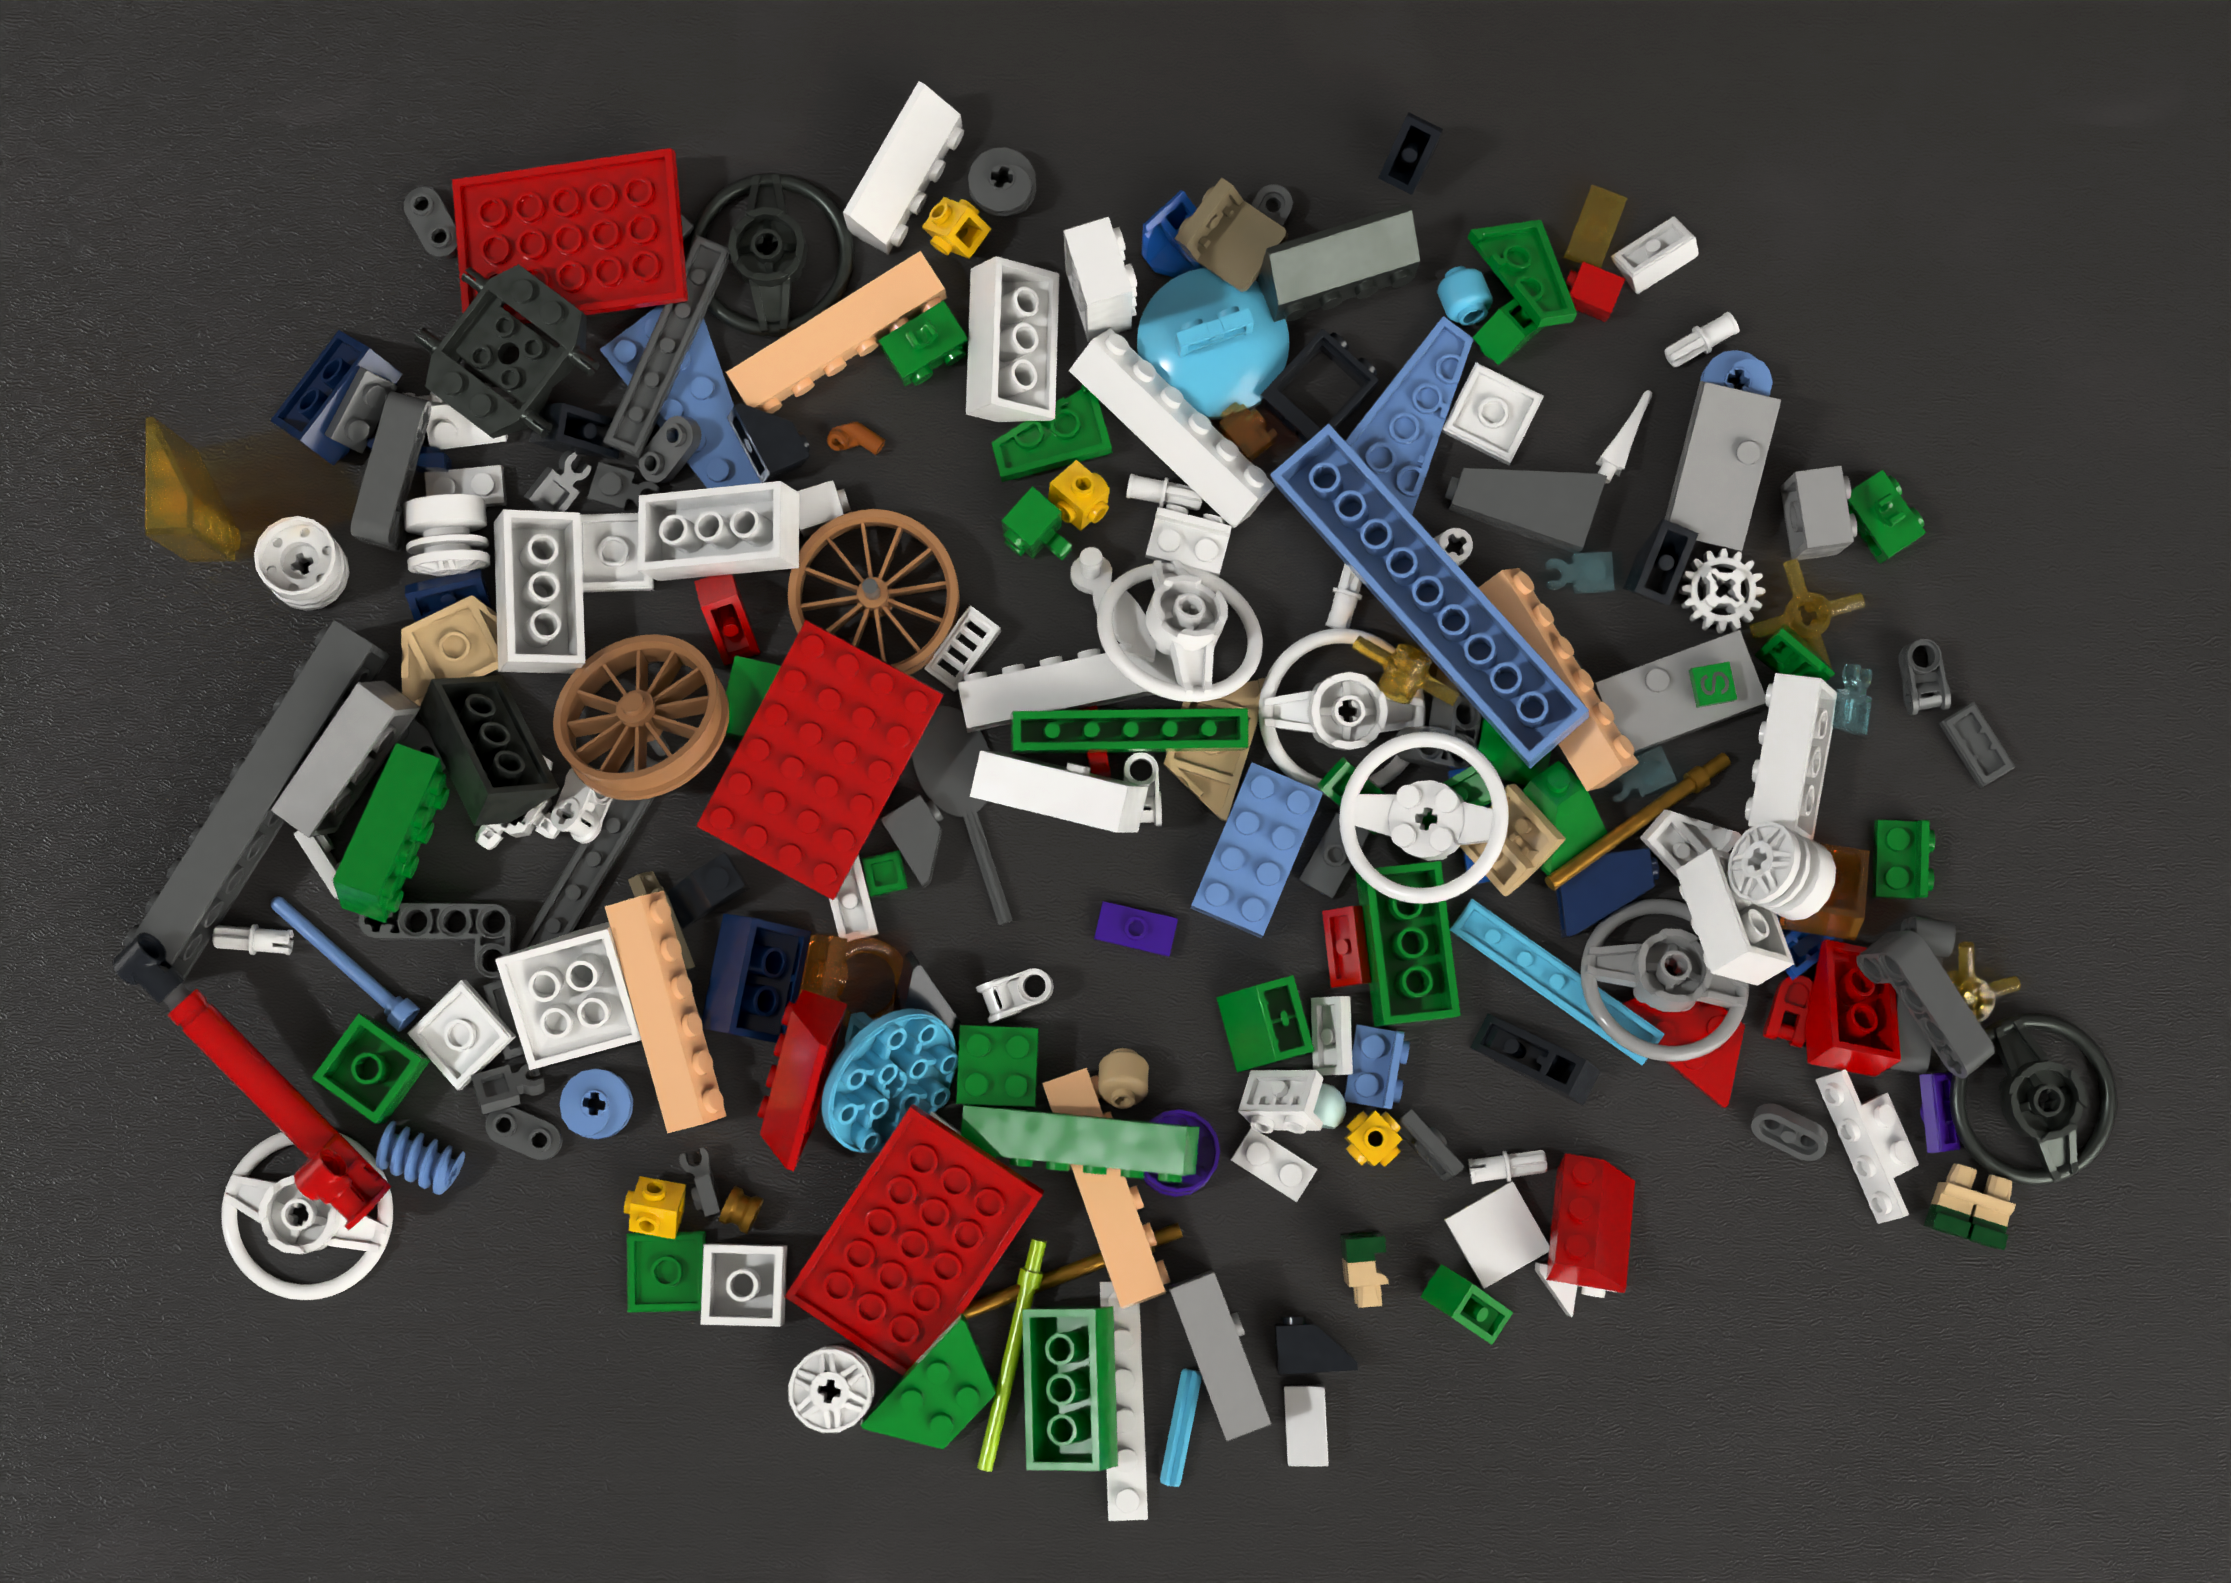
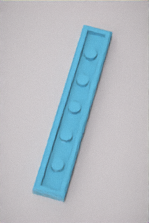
(1545, 973)

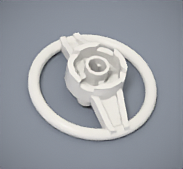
(1184, 622)
(1318, 709)
(1402, 817)
(273, 1207)

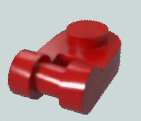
(1794, 998)

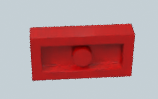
(1346, 946)

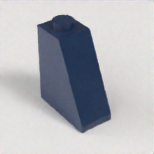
(1604, 888)

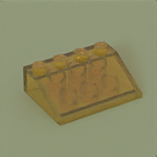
(183, 501)

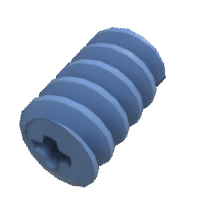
(417, 1160)

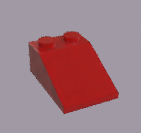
(1850, 1017)

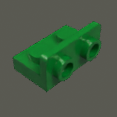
(1902, 859)

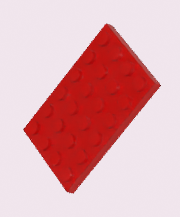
(587, 229)
(820, 759)
(914, 1241)

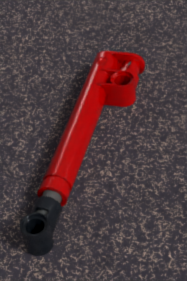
(333, 1166)

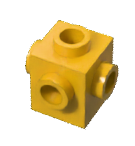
(956, 227)
(1079, 495)
(1360, 1129)
(655, 1207)

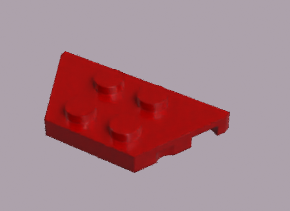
(1711, 1072)

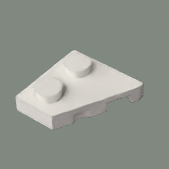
(1680, 838)

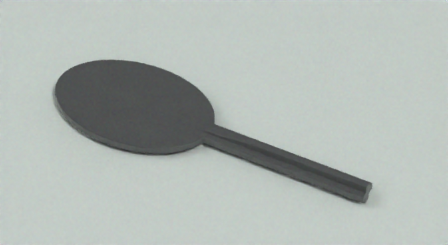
(946, 771)

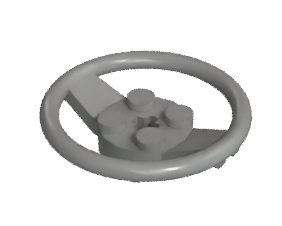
(1644, 970)

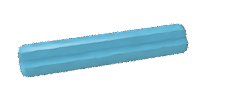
(1180, 1427)

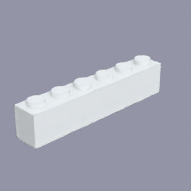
(1171, 427)
(1054, 687)

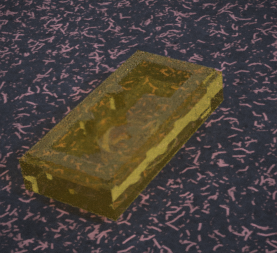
(1595, 226)

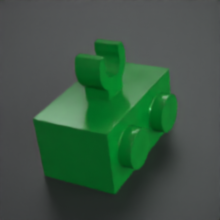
(925, 344)
(1884, 517)
(1035, 525)

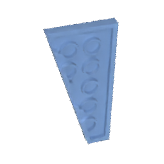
(696, 393)
(1407, 419)

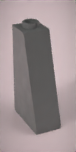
(1533, 504)

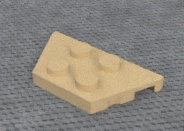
(448, 645)
(1216, 774)

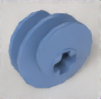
(1750, 372)
(582, 1118)

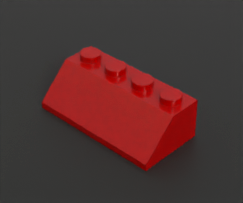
(800, 1074)

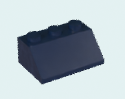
(321, 390)
(754, 977)

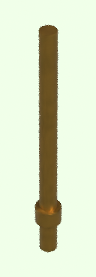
(1694, 781)
(1060, 1275)

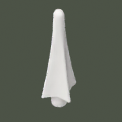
(1617, 453)

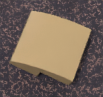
(1527, 843)

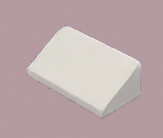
(1656, 254)
(1306, 1425)

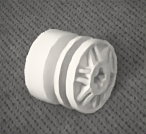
(446, 529)
(281, 558)
(1781, 871)
(851, 1375)

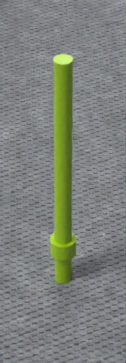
(1029, 1280)

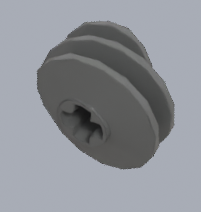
(989, 169)

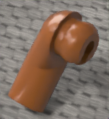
(854, 435)

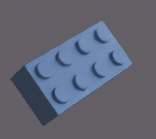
(1256, 850)

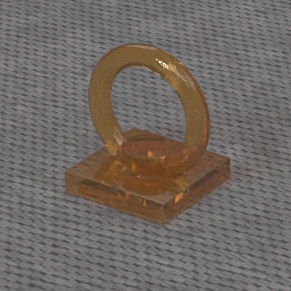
(827, 970)

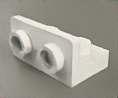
(1188, 538)
(1282, 1100)

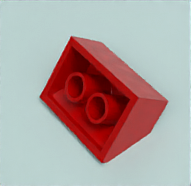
(1591, 1224)

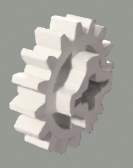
(1711, 580)

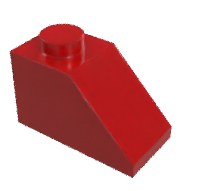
(726, 617)

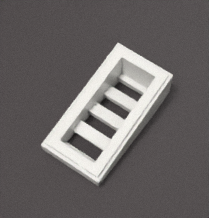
(992, 632)

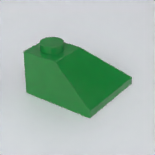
(1569, 809)

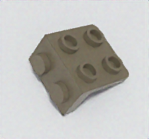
(1229, 236)

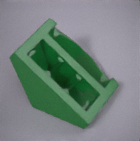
(1791, 655)

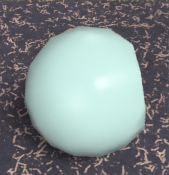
(1330, 1106)

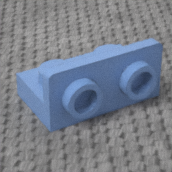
(1376, 1067)

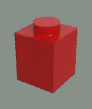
(1594, 290)

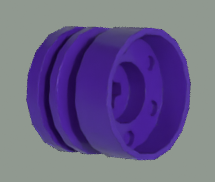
(1207, 1155)

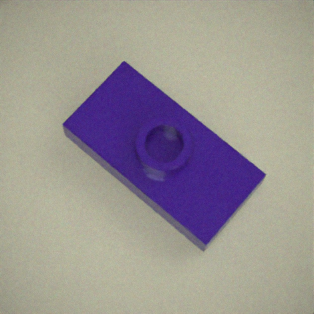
(1136, 929)
(1937, 1114)

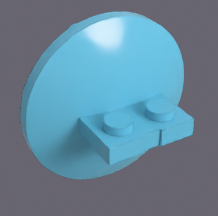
(1213, 341)
(883, 1071)

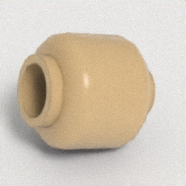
(1123, 1078)

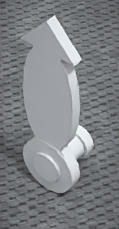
(1093, 575)

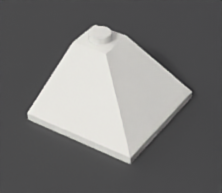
(568, 996)

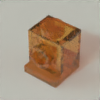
(1246, 430)

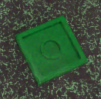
(665, 1272)

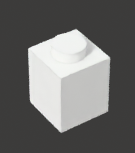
(820, 505)

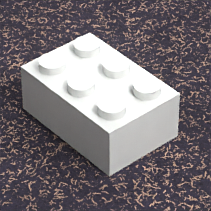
(1736, 935)

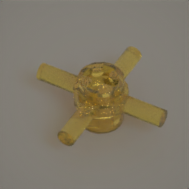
(1811, 602)
(1405, 672)
(1975, 991)

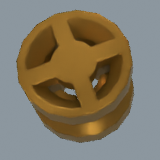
(741, 1210)

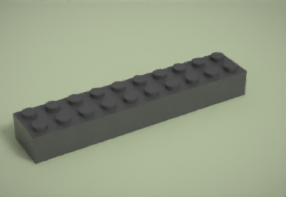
(241, 818)

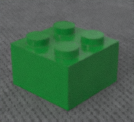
(997, 1066)
(371, 1068)

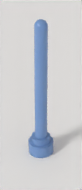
(399, 1011)

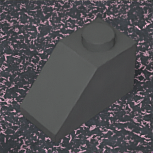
(917, 835)

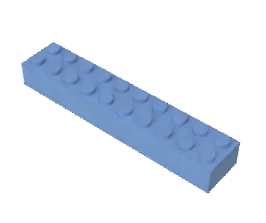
(1430, 596)

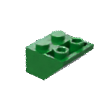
(1265, 1024)

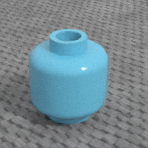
(1465, 295)

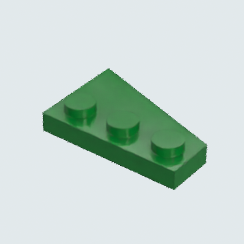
(1528, 269)
(1045, 445)

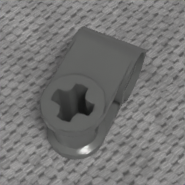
(1924, 680)

